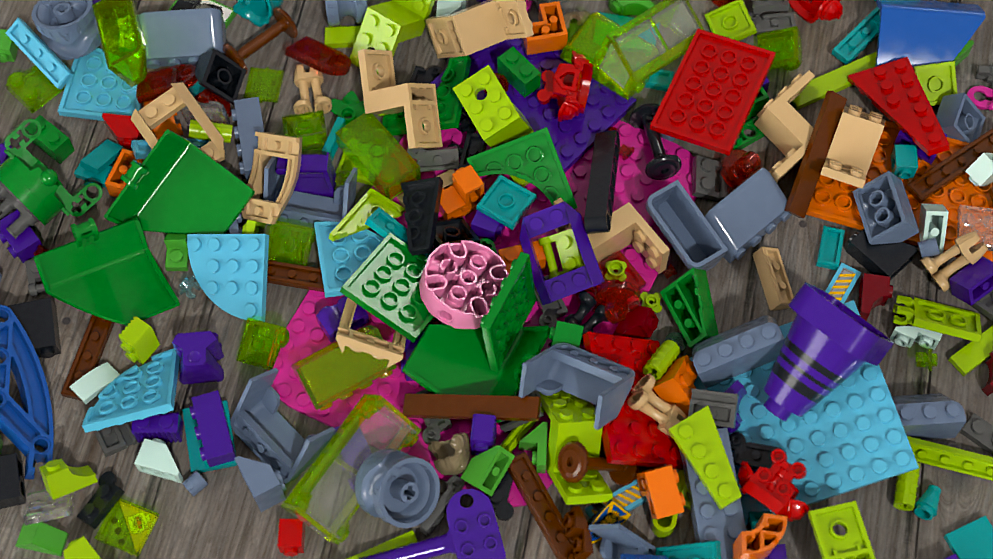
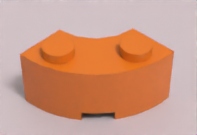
(761, 540)

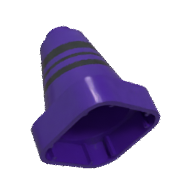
(820, 352)

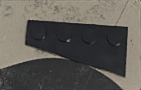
(422, 210)

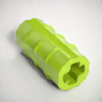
(197, 131)
(662, 359)
(906, 490)

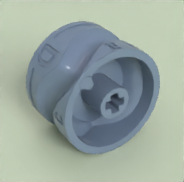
(340, 8)
(67, 27)
(397, 488)

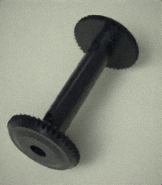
(662, 165)

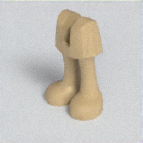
(304, 81)
(967, 256)
(644, 397)

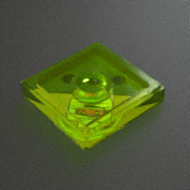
(127, 527)

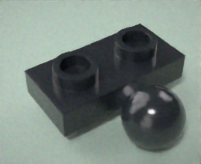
(473, 145)

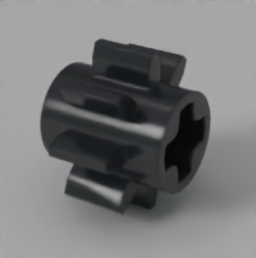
(466, 123)

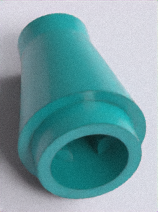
(927, 504)

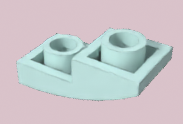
(907, 335)
(94, 382)

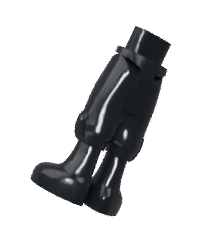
(587, 304)

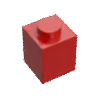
(291, 536)

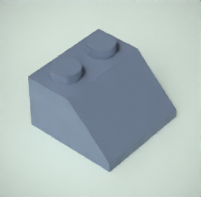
(960, 117)
(264, 483)

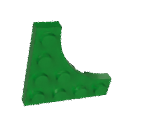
(447, 100)
(530, 159)

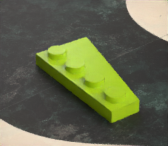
(705, 453)

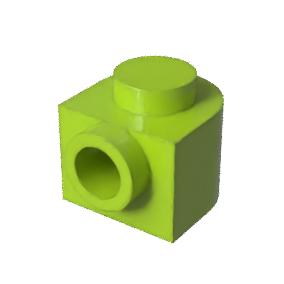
(664, 526)

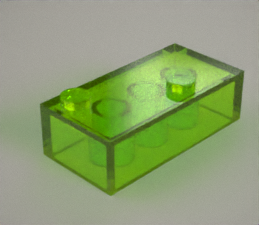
(377, 155)

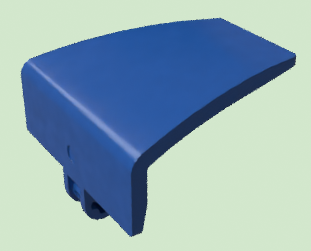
(925, 30)

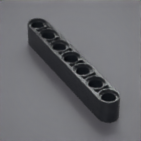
(602, 182)

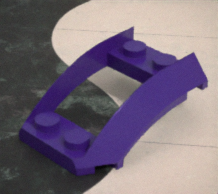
(573, 280)

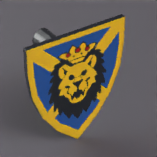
(608, 514)

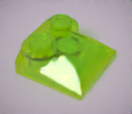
(786, 45)
(32, 88)
(309, 126)
(290, 242)
(262, 343)

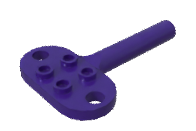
(470, 535)

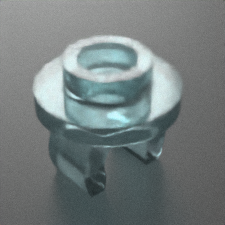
(186, 285)

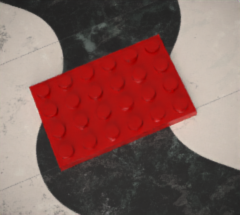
(713, 91)
(632, 435)

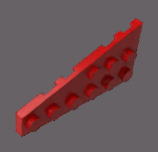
(901, 99)

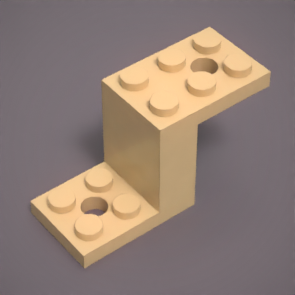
(479, 27)
(414, 99)
(786, 126)
(853, 146)
(627, 228)

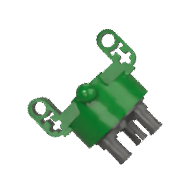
(34, 187)

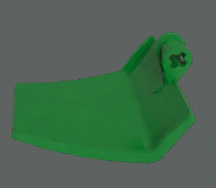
(180, 191)
(107, 273)
(457, 362)

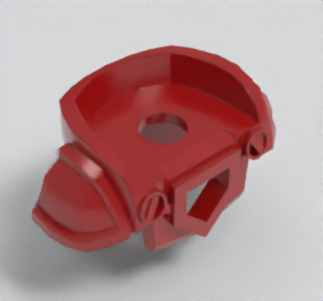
(817, 9)
(568, 85)
(774, 486)

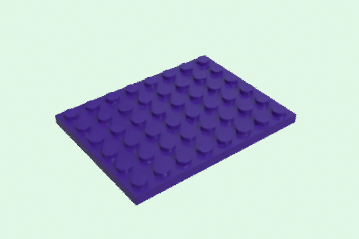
(570, 137)

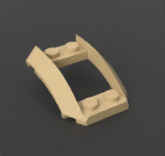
(167, 106)
(278, 146)
(365, 343)

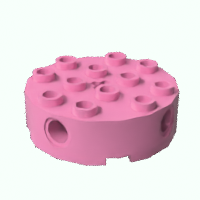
(461, 283)

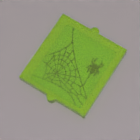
(264, 84)

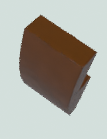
(577, 528)

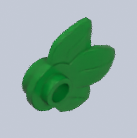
(349, 106)

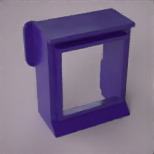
(315, 174)

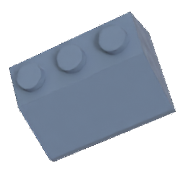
(885, 210)

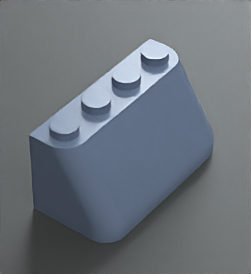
(181, 35)
(748, 214)
(685, 227)
(737, 350)
(930, 416)

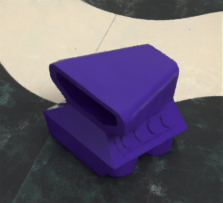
(199, 357)

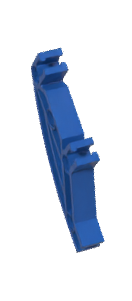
(34, 422)

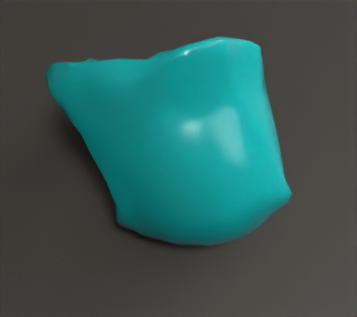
(257, 11)

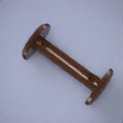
(284, 23)
(575, 461)

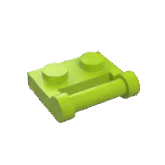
(567, 250)

